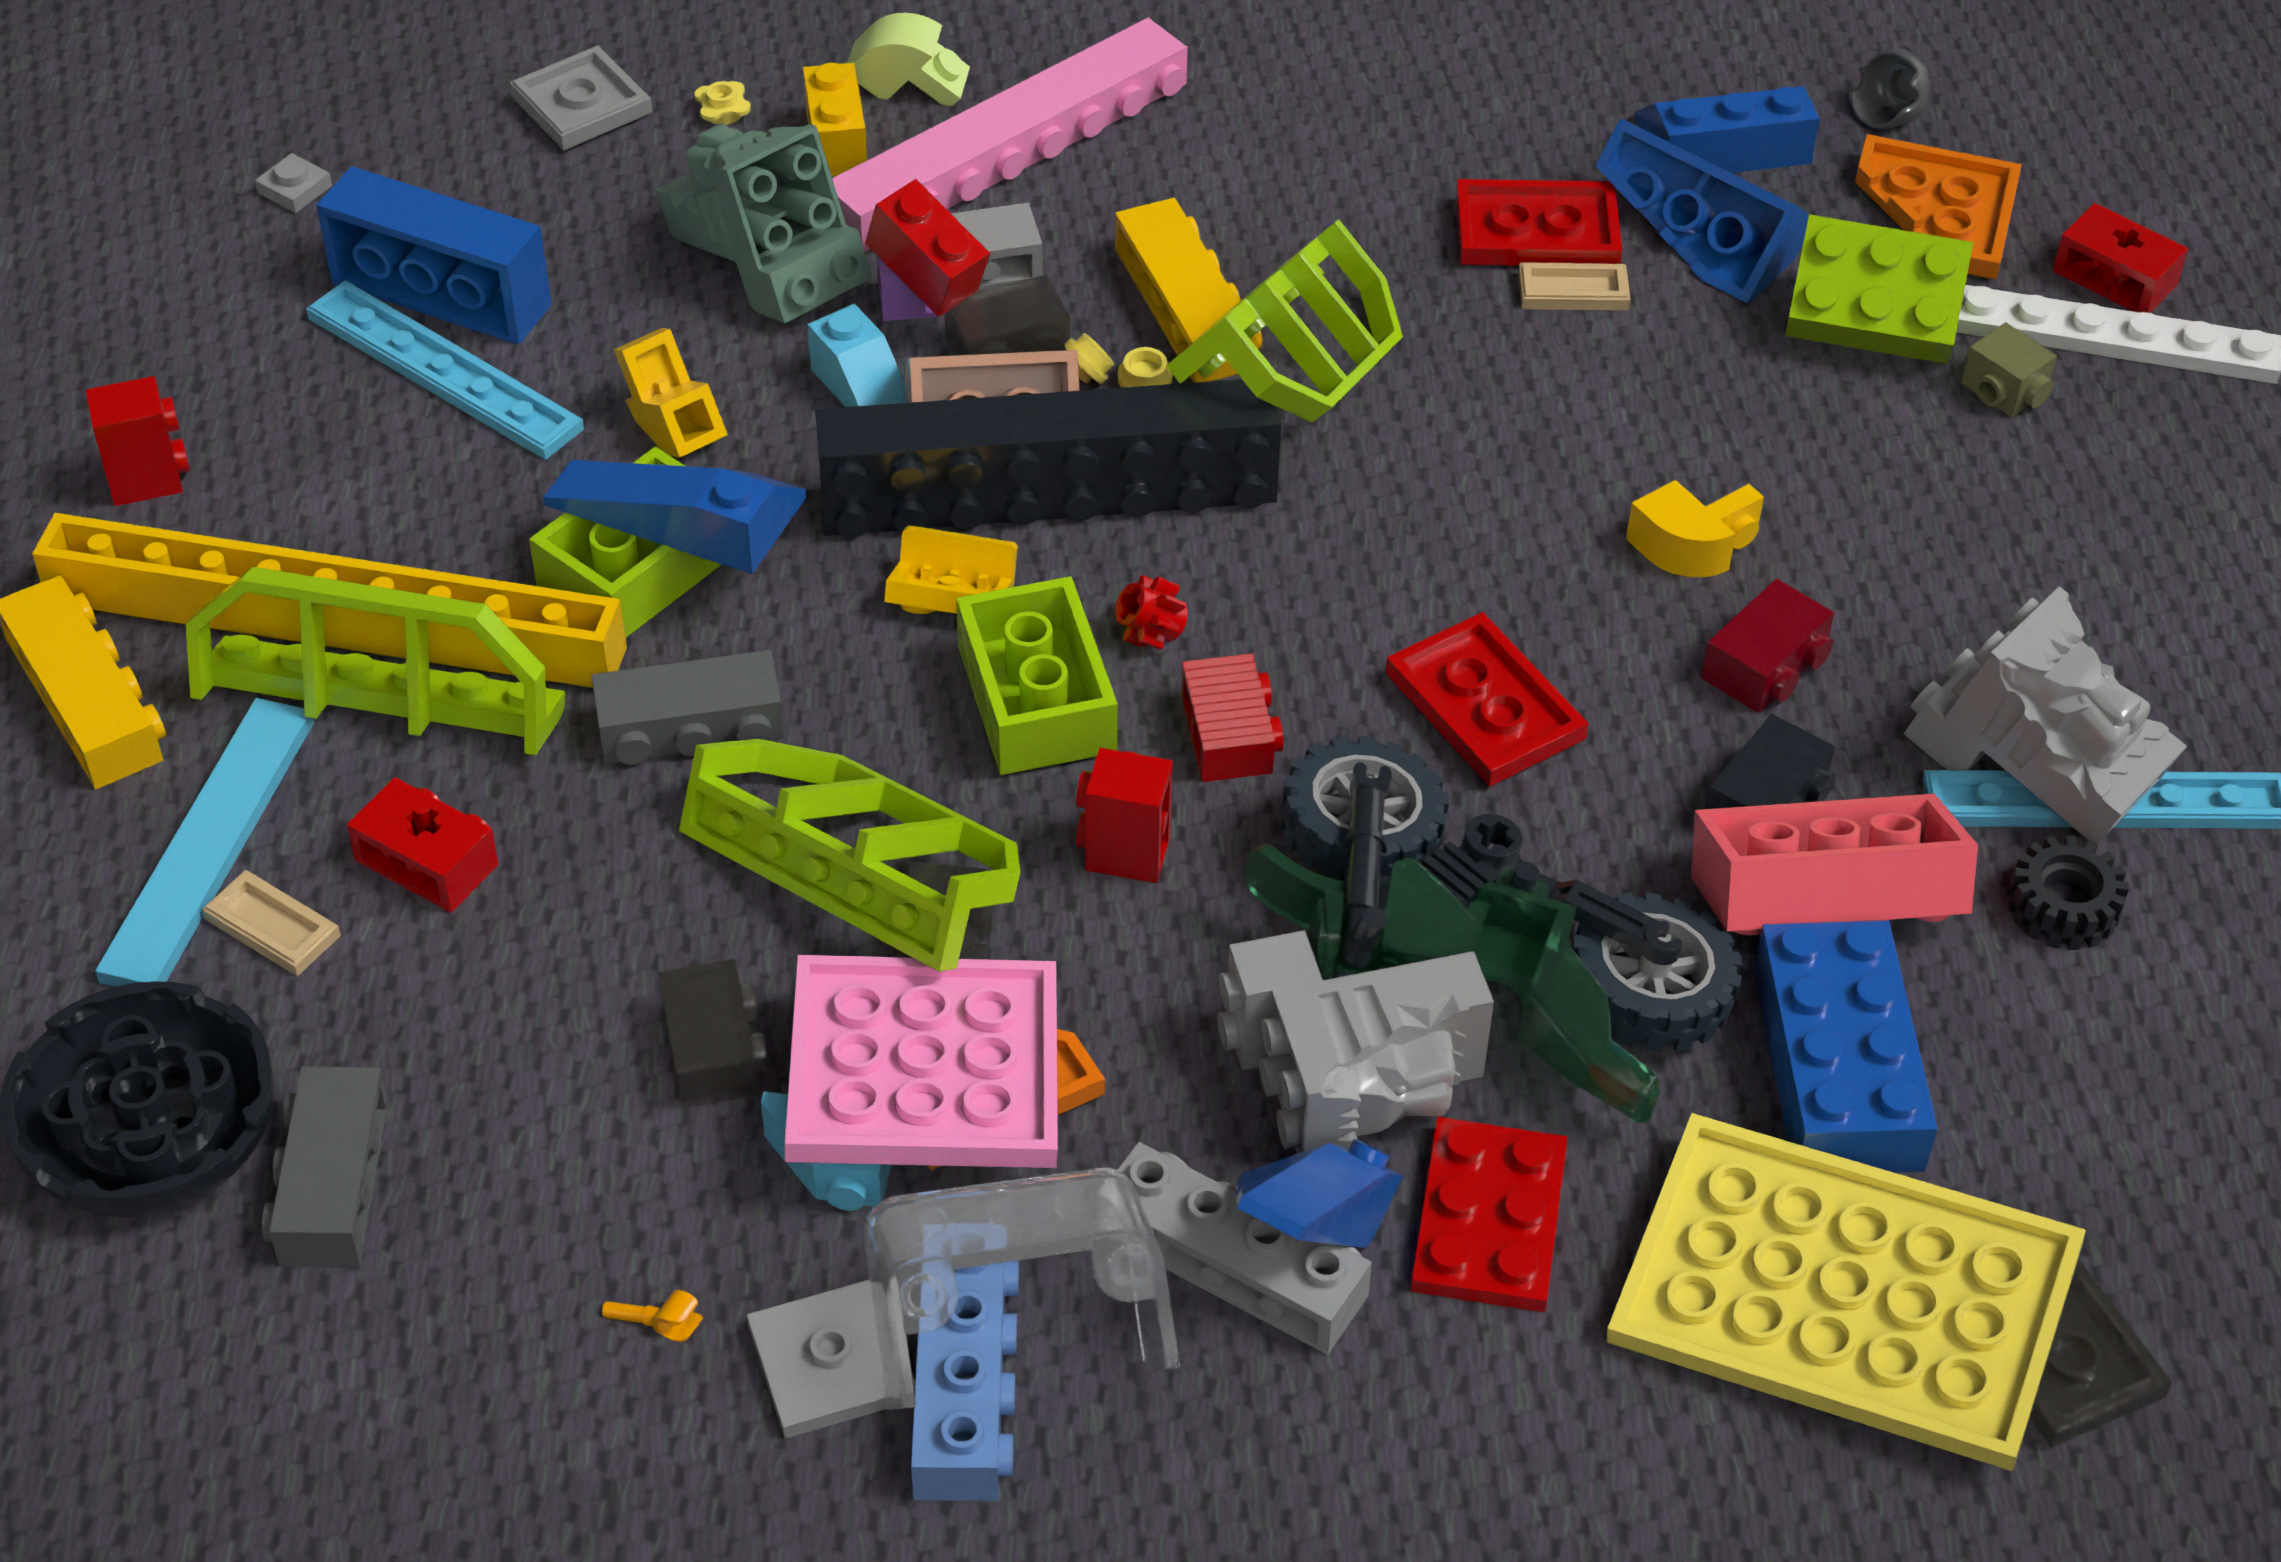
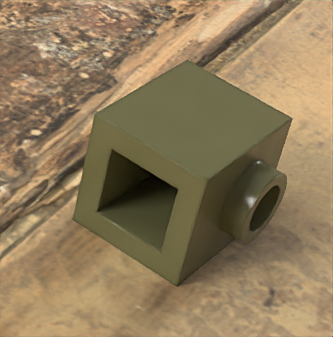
(2009, 370)

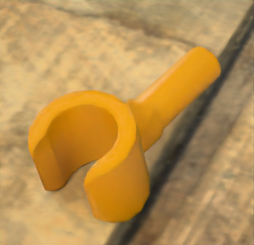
(673, 1320)

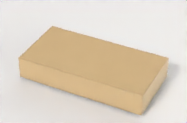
(1574, 286)
(271, 922)

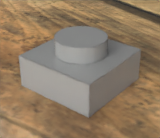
(293, 182)

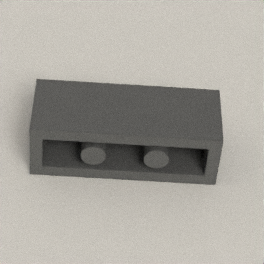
(686, 705)
(327, 1167)

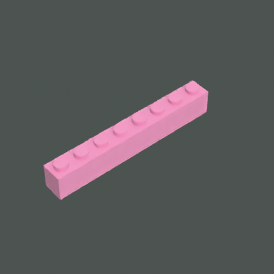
(1022, 123)

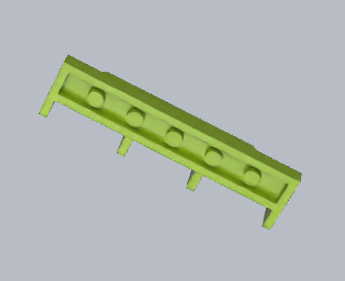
(1270, 306)
(373, 685)
(828, 871)

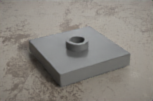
(580, 97)
(821, 1358)

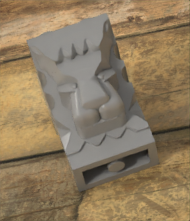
(2048, 718)
(1356, 1046)

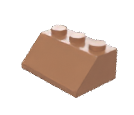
(990, 375)

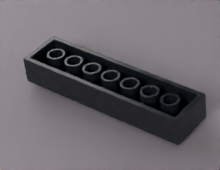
(1046, 457)

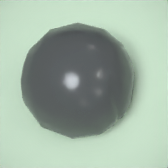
(1891, 80)

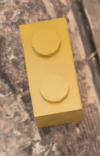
(837, 112)

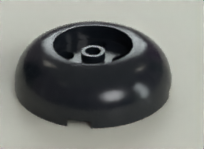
(123, 1049)

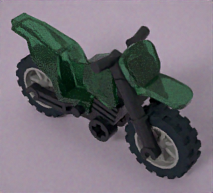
(1404, 901)

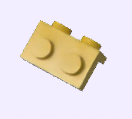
(947, 565)

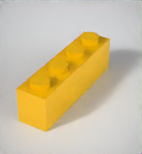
(1175, 274)
(80, 681)

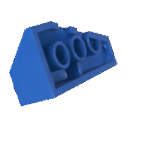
(1713, 219)
(697, 510)
(1322, 1193)

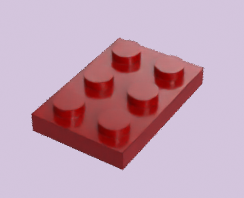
(1537, 222)
(1486, 698)
(1490, 1214)

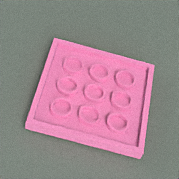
(923, 1063)

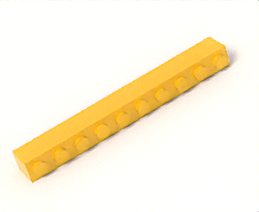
(177, 573)

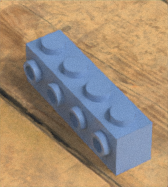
(965, 1392)

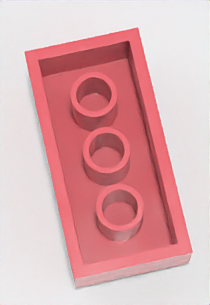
(1833, 862)

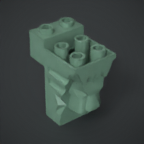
(771, 212)

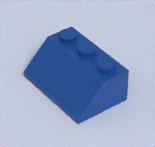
(1739, 128)

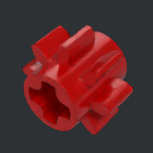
(1151, 612)

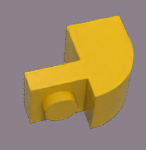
(664, 401)
(1691, 537)

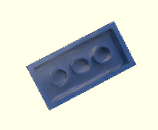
(435, 254)
(1844, 1043)

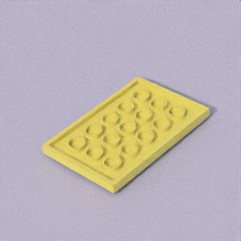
(1849, 1290)

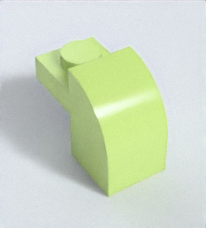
(907, 49)

